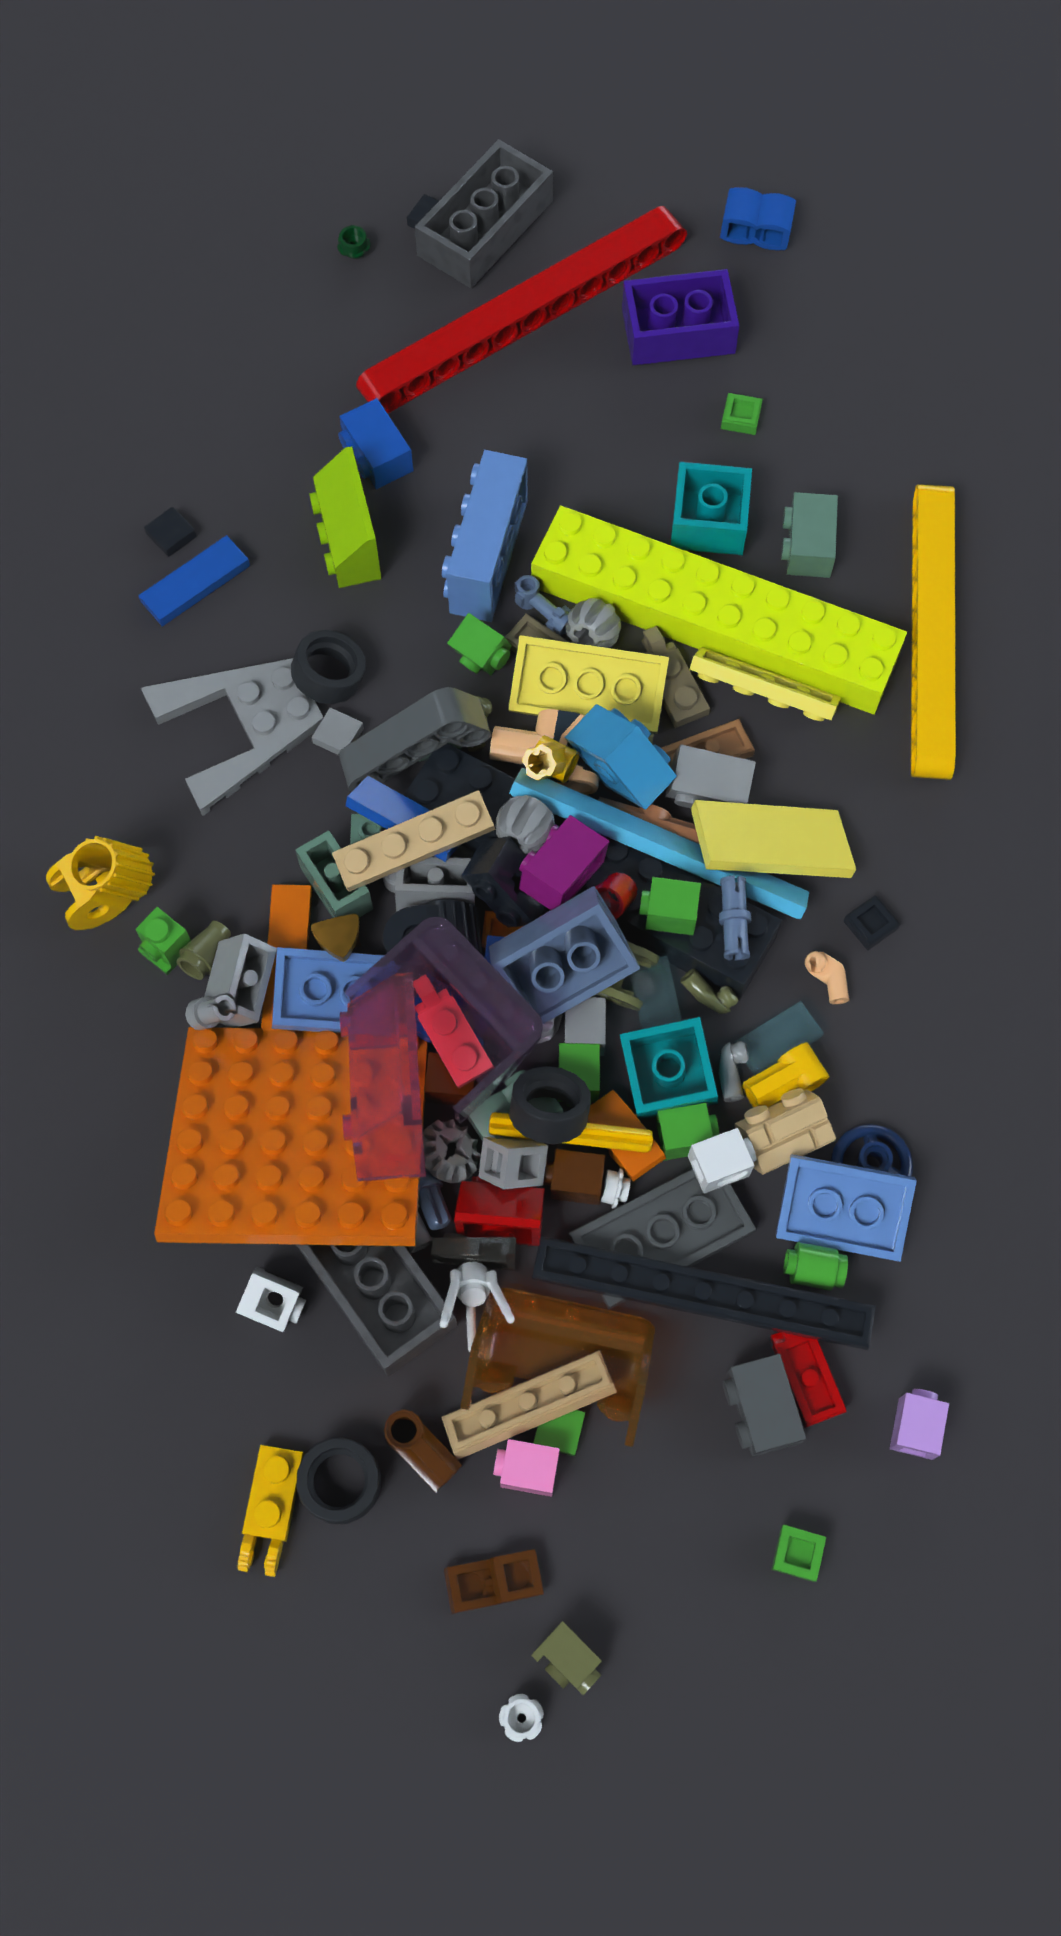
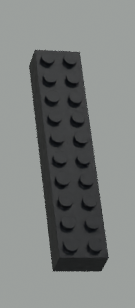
(454, 774)

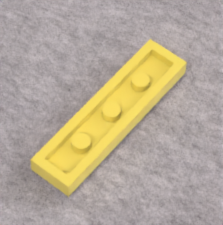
(777, 688)

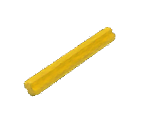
(593, 1135)

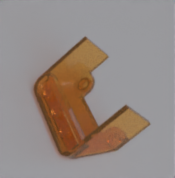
(554, 1333)

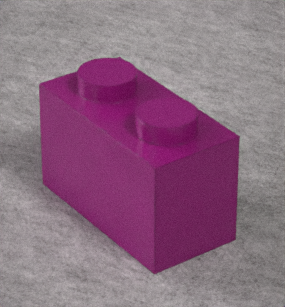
(562, 863)

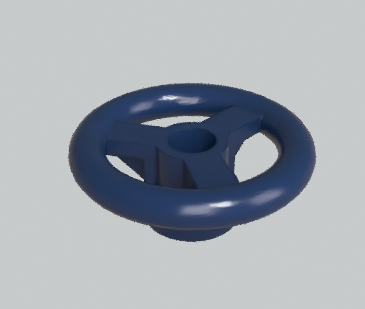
(875, 1149)

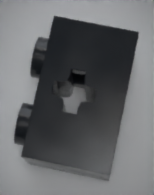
(496, 880)

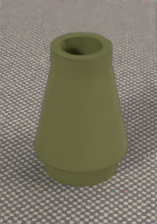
(198, 955)

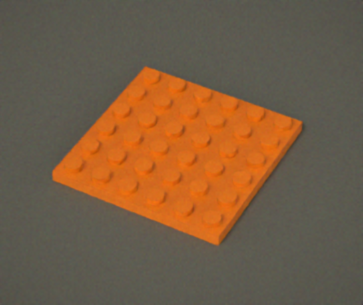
(265, 1150)

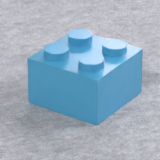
(622, 755)

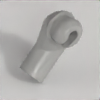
(728, 1070)

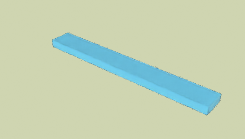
(656, 842)

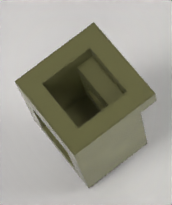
(569, 1659)

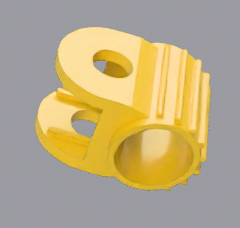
(121, 876)

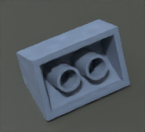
(565, 955)

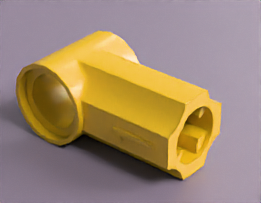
(550, 760)
(794, 1070)

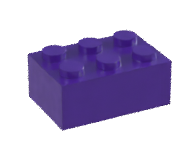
(680, 317)

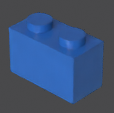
(376, 444)

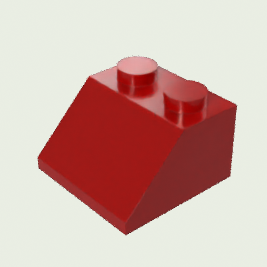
(499, 1212)

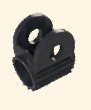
(458, 913)

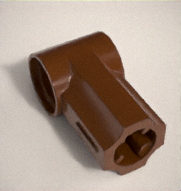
(423, 1453)

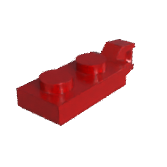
(809, 1378)

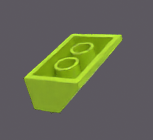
(345, 522)

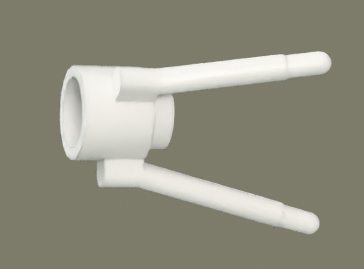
(472, 1286)

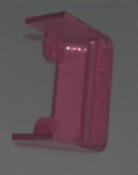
(384, 1082)

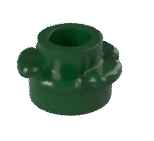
(353, 242)

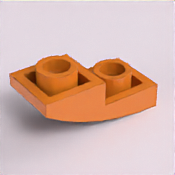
(615, 1112)

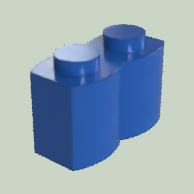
(758, 218)

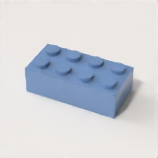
(486, 535)

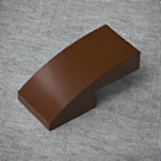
(493, 1581)

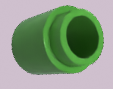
(816, 1266)

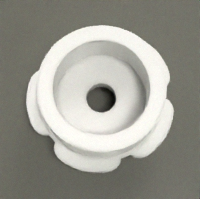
(614, 1188)
(508, 1718)

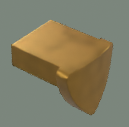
(338, 935)

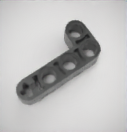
(415, 733)

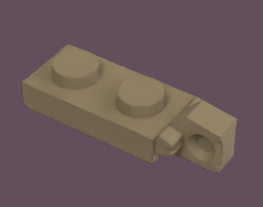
(681, 696)

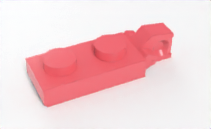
(450, 1033)

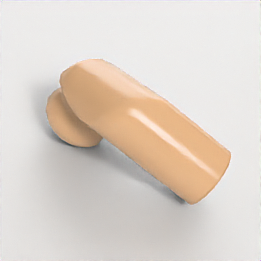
(831, 973)

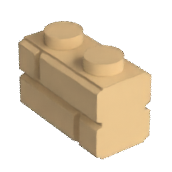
(787, 1128)

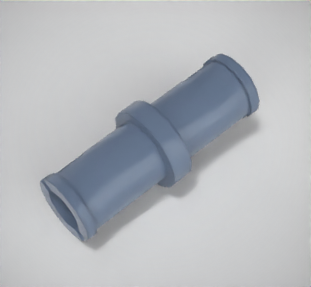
(735, 918)

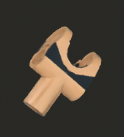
(511, 744)

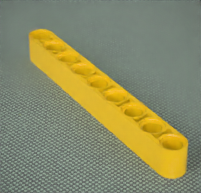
(933, 633)

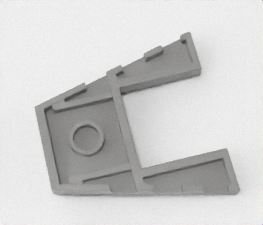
(268, 707)

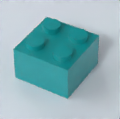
(711, 508)
(668, 1067)

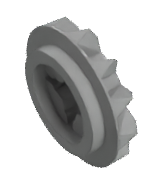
(461, 1164)

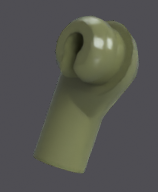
(706, 995)

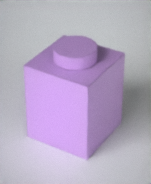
(919, 1424)

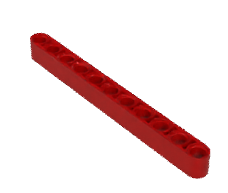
(522, 309)

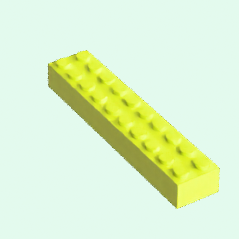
(718, 608)

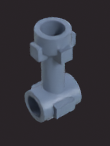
(528, 597)

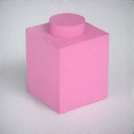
(527, 1467)

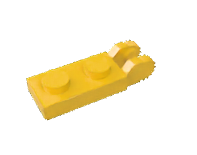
(270, 1505)

